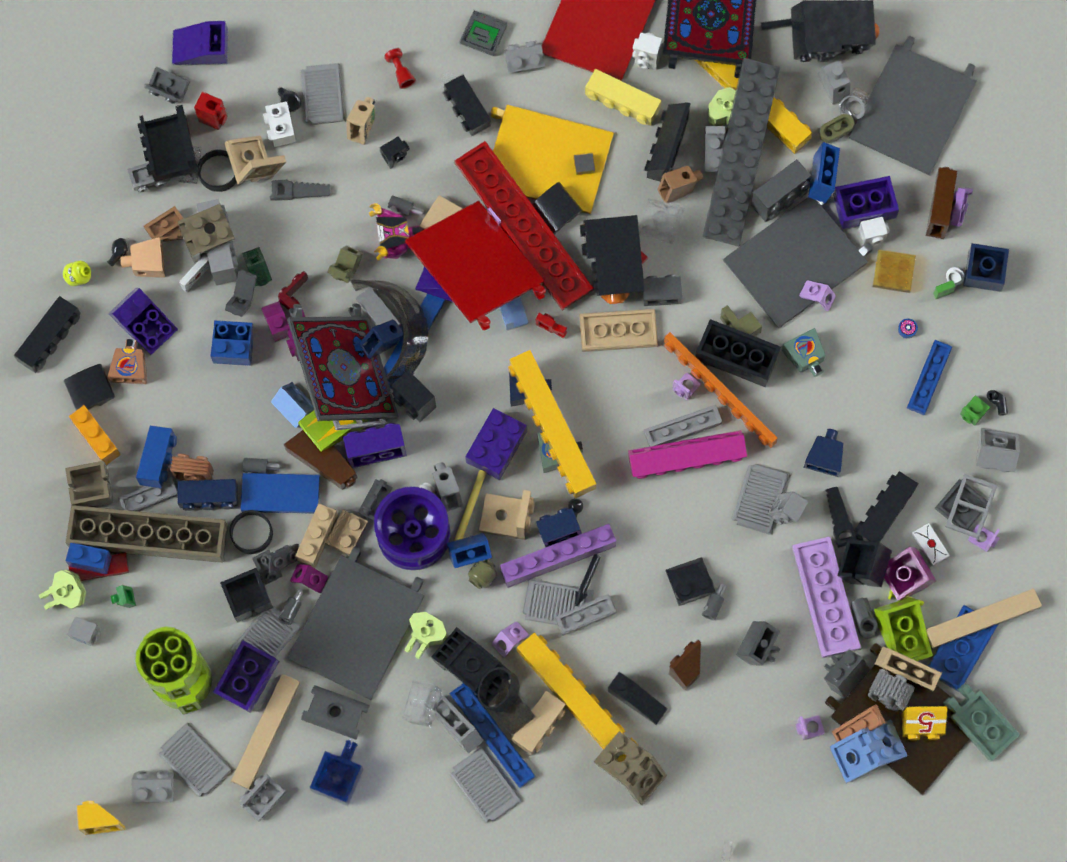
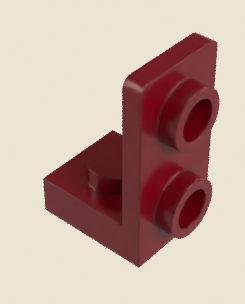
(286, 292)

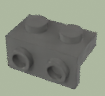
(167, 85)

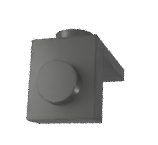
(243, 294)

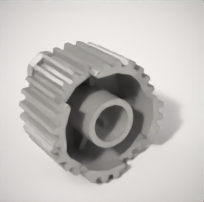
(891, 690)

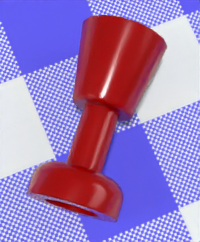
(404, 76)

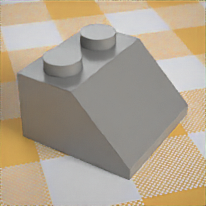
(998, 450)

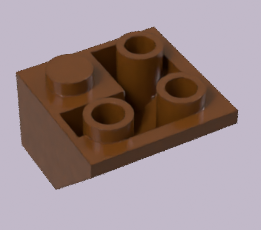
(686, 668)

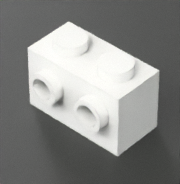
(647, 50)
(280, 124)

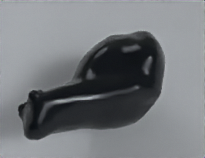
(292, 99)
(118, 249)

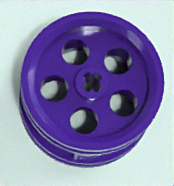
(407, 501)

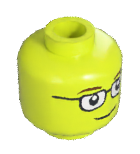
(77, 273)

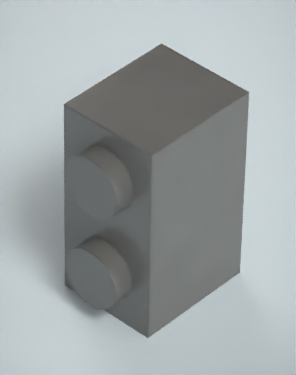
(662, 290)

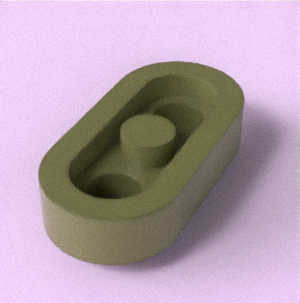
(835, 128)

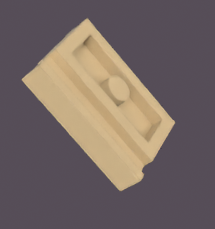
(346, 532)

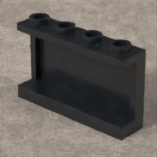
(168, 146)

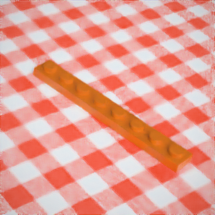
(724, 395)

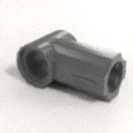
(864, 616)

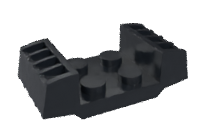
(468, 662)

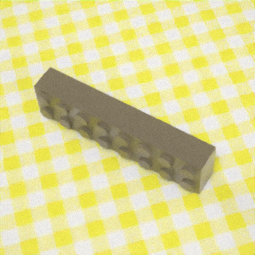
(148, 533)

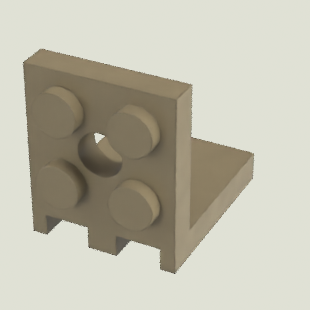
(197, 239)
(639, 770)

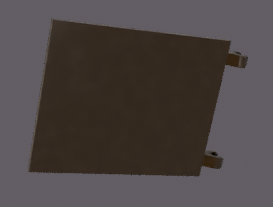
(925, 757)

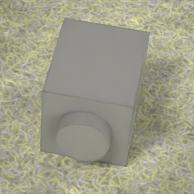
(84, 631)

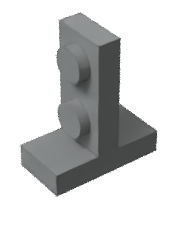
(713, 146)

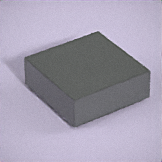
(584, 163)

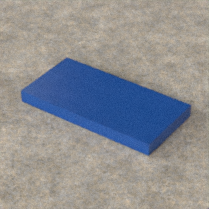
(280, 493)
(959, 657)

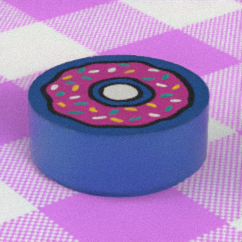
(907, 328)

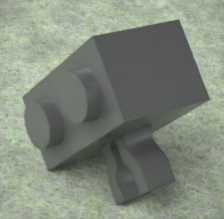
(758, 643)
(846, 673)

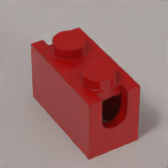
(210, 111)

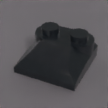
(690, 581)

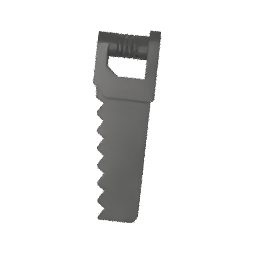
(298, 190)

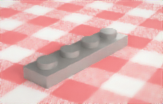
(683, 426)

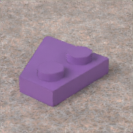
(961, 205)

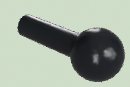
(577, 505)

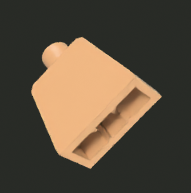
(146, 259)

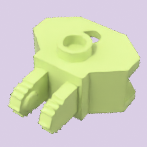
(721, 107)
(64, 592)
(424, 634)

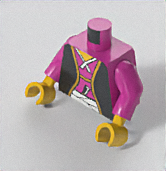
(392, 232)

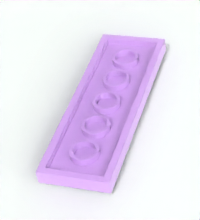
(826, 597)

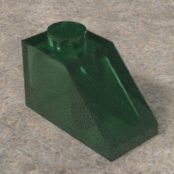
(256, 265)

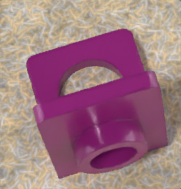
(310, 577)

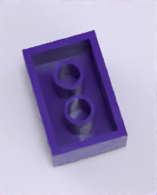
(865, 201)
(496, 444)
(374, 445)
(246, 676)

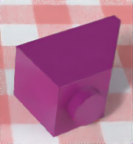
(276, 321)

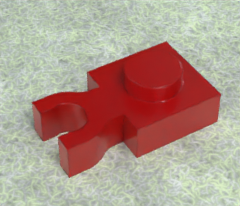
(548, 323)

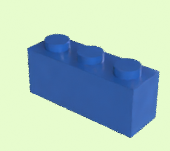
(824, 172)
(156, 457)

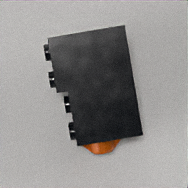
(832, 28)
(616, 256)

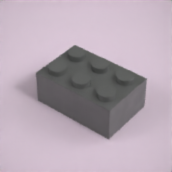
(781, 191)

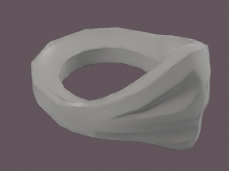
(844, 108)

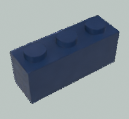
(207, 494)

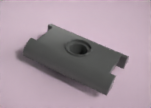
(322, 705)

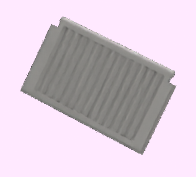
(322, 94)
(757, 497)
(549, 600)
(267, 633)
(194, 761)
(484, 786)

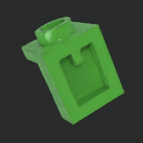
(974, 410)

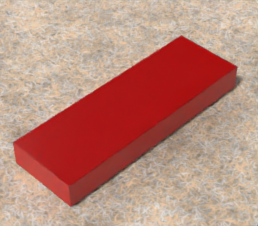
(117, 566)

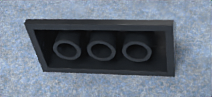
(669, 140)
(737, 353)

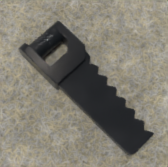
(839, 516)

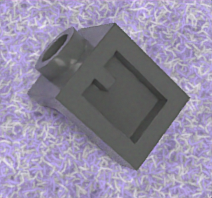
(264, 569)

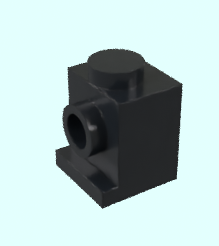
(394, 151)

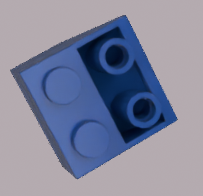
(232, 343)

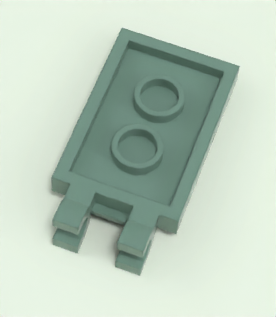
(981, 722)

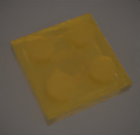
(894, 271)

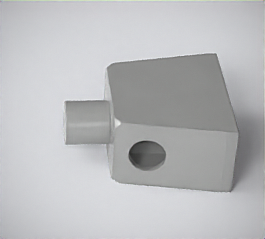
(835, 78)
(447, 487)

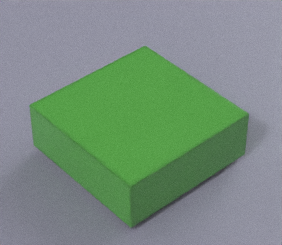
(944, 289)

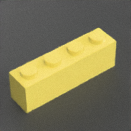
(622, 97)

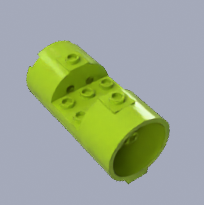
(174, 669)

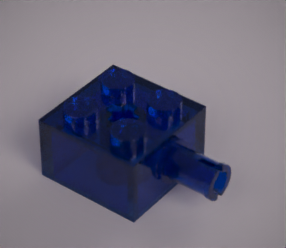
(332, 766)

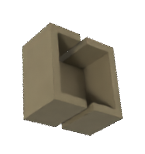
(90, 484)

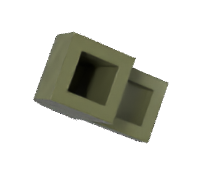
(346, 264)
(746, 324)

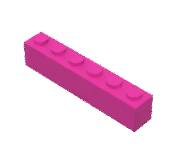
(687, 453)

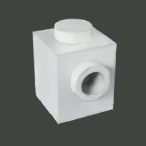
(874, 231)

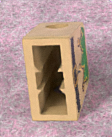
(361, 120)

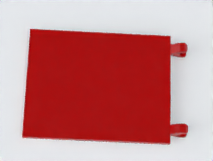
(597, 33)
(475, 263)

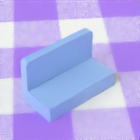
(514, 314)
(292, 403)

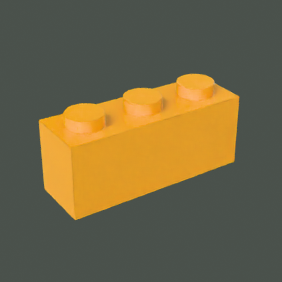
(94, 435)

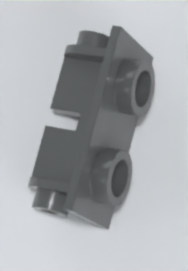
(374, 497)
(281, 557)

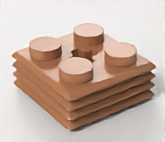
(191, 469)

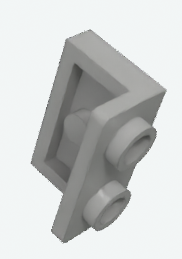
(524, 57)
(141, 180)
(152, 786)
(262, 797)

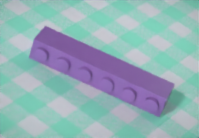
(558, 555)

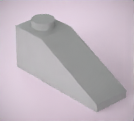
(457, 725)

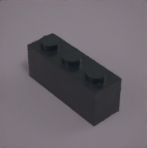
(466, 105)

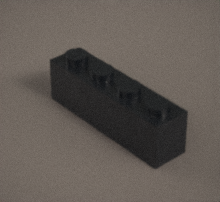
(47, 334)
(887, 508)

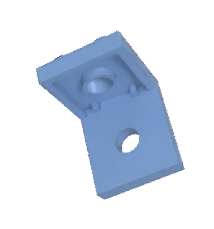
(868, 750)

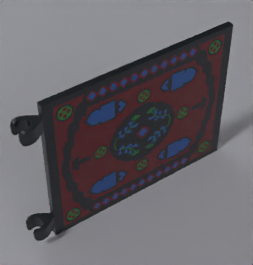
(709, 31)

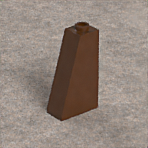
(941, 203)
(326, 463)

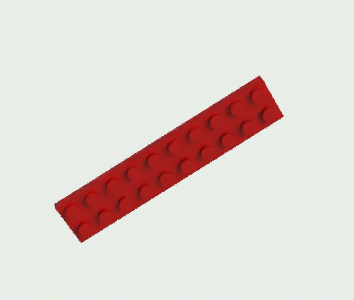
(523, 225)

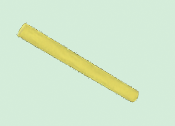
(470, 505)

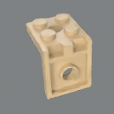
(253, 169)
(517, 513)

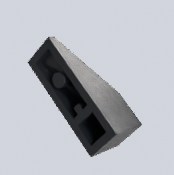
(636, 698)

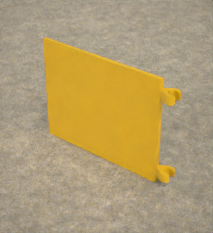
(541, 152)

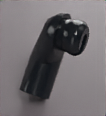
(999, 400)

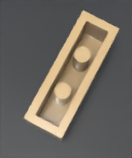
(316, 535)
(908, 668)
(546, 712)

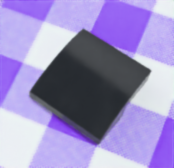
(556, 207)
(89, 387)

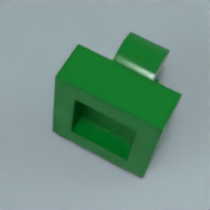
(124, 597)

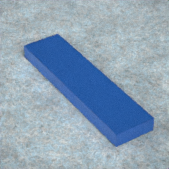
(929, 377)

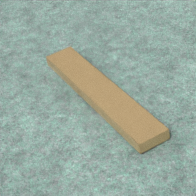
(983, 618)
(265, 731)

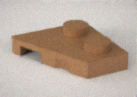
(165, 226)

